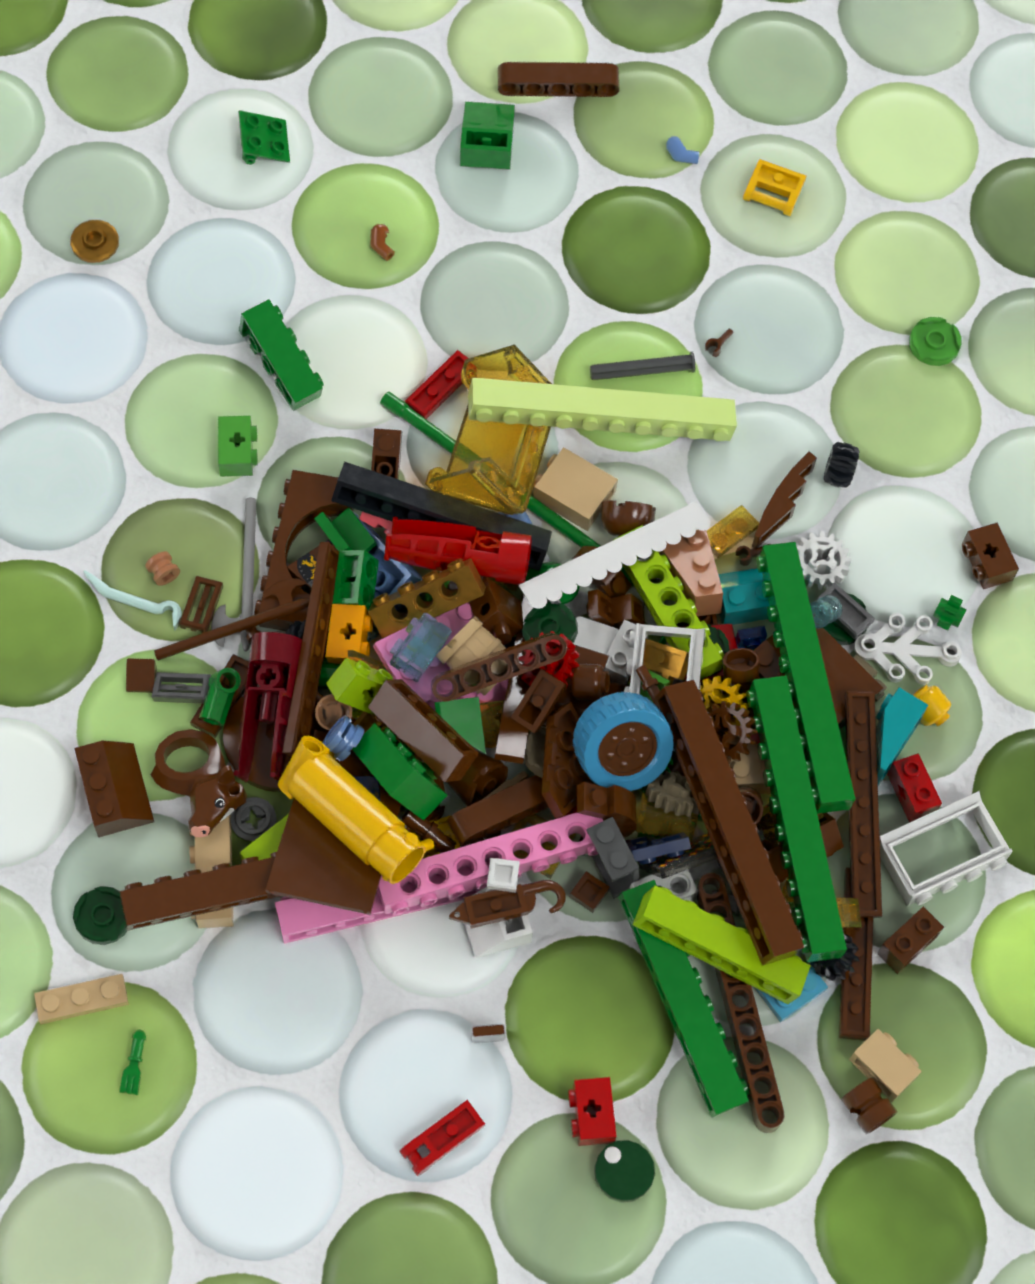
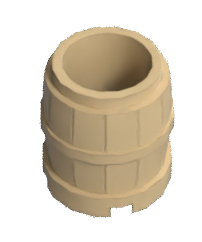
(469, 645)

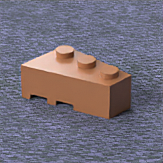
(697, 571)

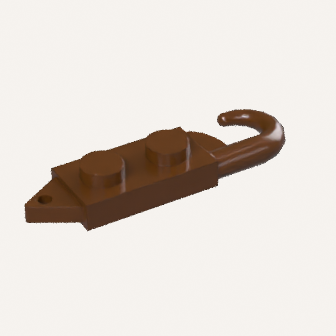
(504, 905)

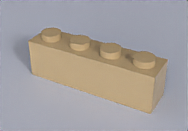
(206, 853)

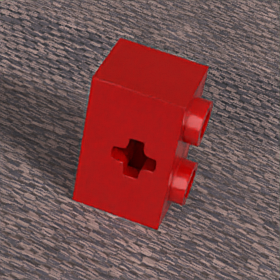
(913, 787)
(595, 1093)

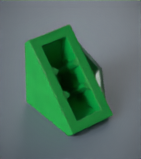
(465, 719)

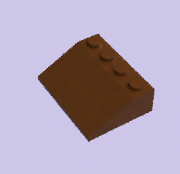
(841, 670)

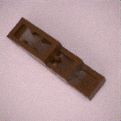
(782, 503)

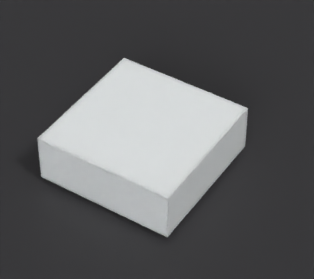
(503, 875)

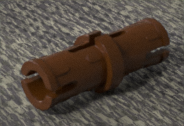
(428, 829)

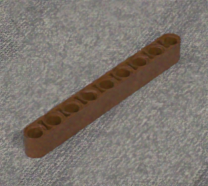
(744, 1015)

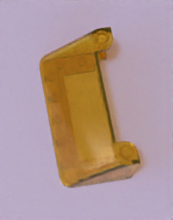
(494, 461)

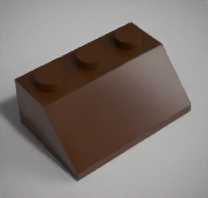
(113, 786)

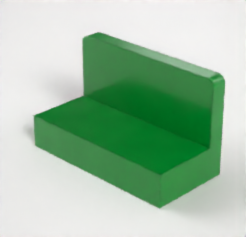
(346, 531)

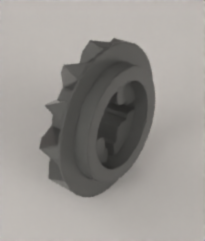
(261, 809)

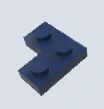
(647, 848)

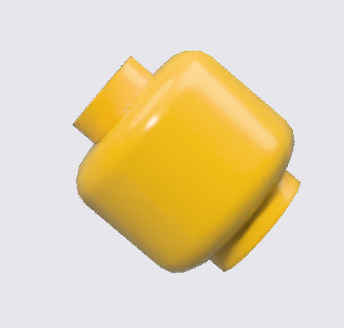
(937, 705)

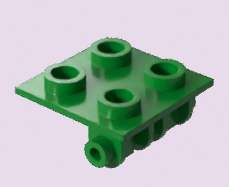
(263, 137)

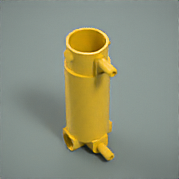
(351, 811)

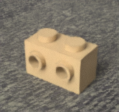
(886, 1064)

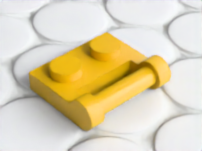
(776, 180)

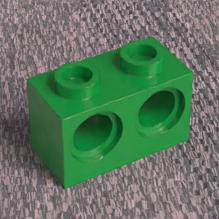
(355, 578)

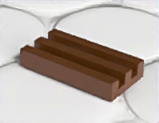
(195, 625)

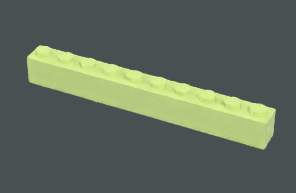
(601, 409)

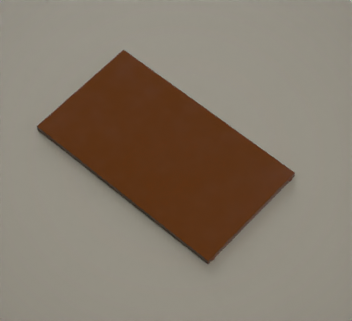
(317, 865)

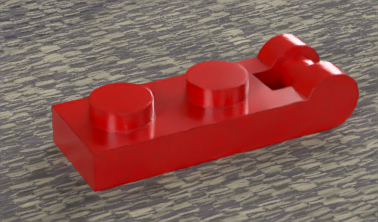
(443, 1137)

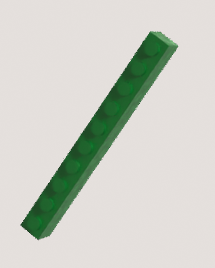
(806, 675)
(796, 819)

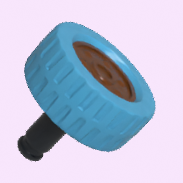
(623, 741)

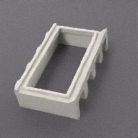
(637, 641)
(947, 880)

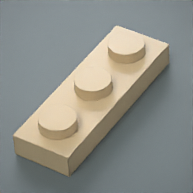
(81, 999)

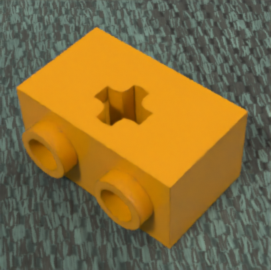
(343, 622)

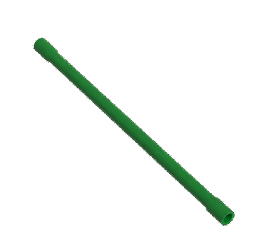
(403, 411)

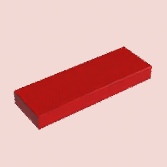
(438, 386)

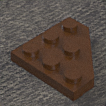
(561, 767)

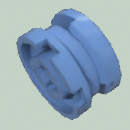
(343, 738)

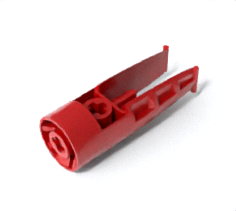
(439, 543)

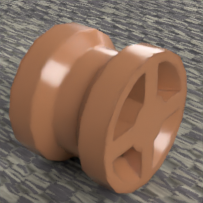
(162, 568)

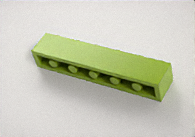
(718, 944)

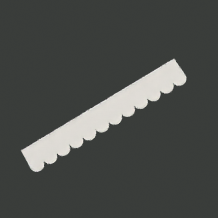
(609, 556)

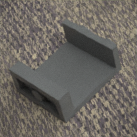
(613, 857)

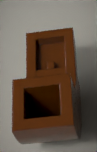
(608, 803)

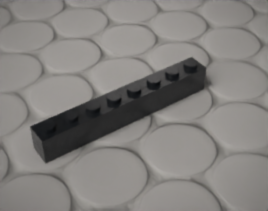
(392, 498)

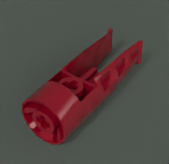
(270, 661)

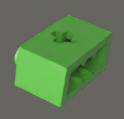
(233, 459)

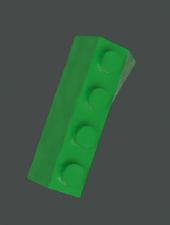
(281, 354)

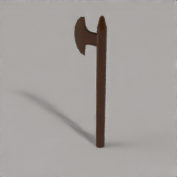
(282, 590)

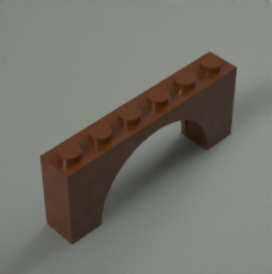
(306, 498)

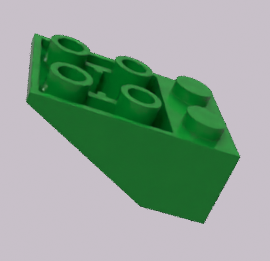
(487, 135)

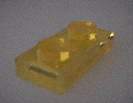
(731, 530)

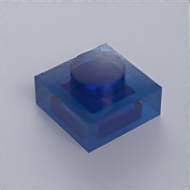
(751, 637)

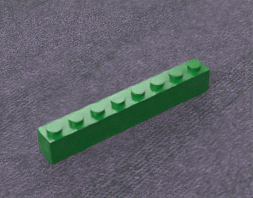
(689, 1014)

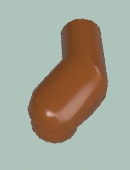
(377, 241)

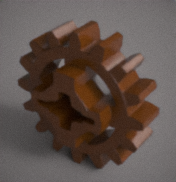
(738, 736)

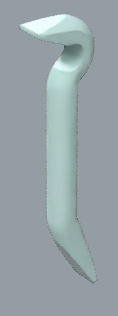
(135, 601)

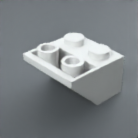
(499, 935)

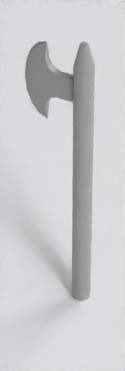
(220, 618)

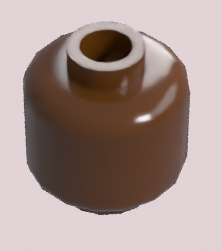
(589, 682)

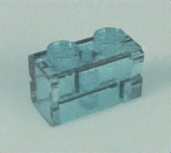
(420, 647)

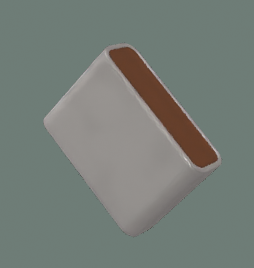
(488, 1033)

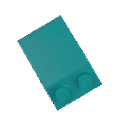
(896, 724)

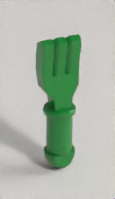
(132, 1075)

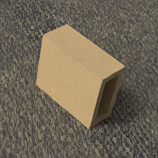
(574, 488)

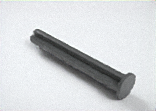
(643, 367)

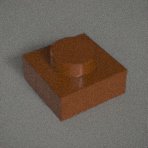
(589, 891)

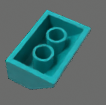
(743, 597)

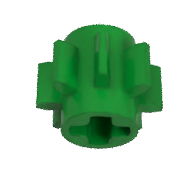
(949, 612)

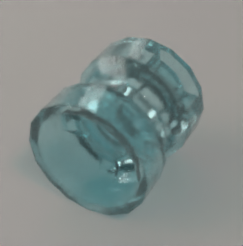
(826, 610)

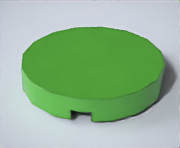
(935, 341)

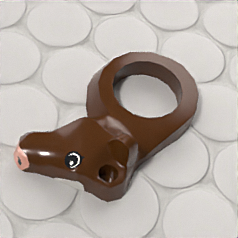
(210, 788)

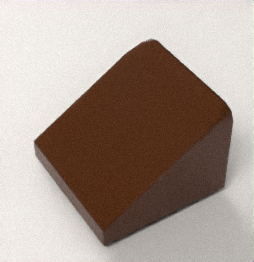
(140, 675)

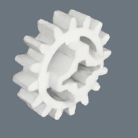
(823, 570)

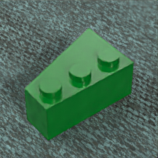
(399, 772)

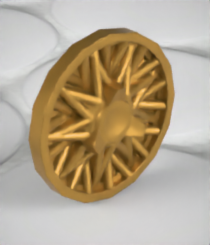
(94, 241)

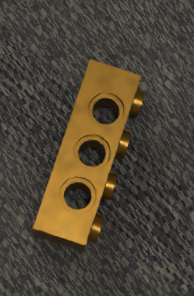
(461, 572)

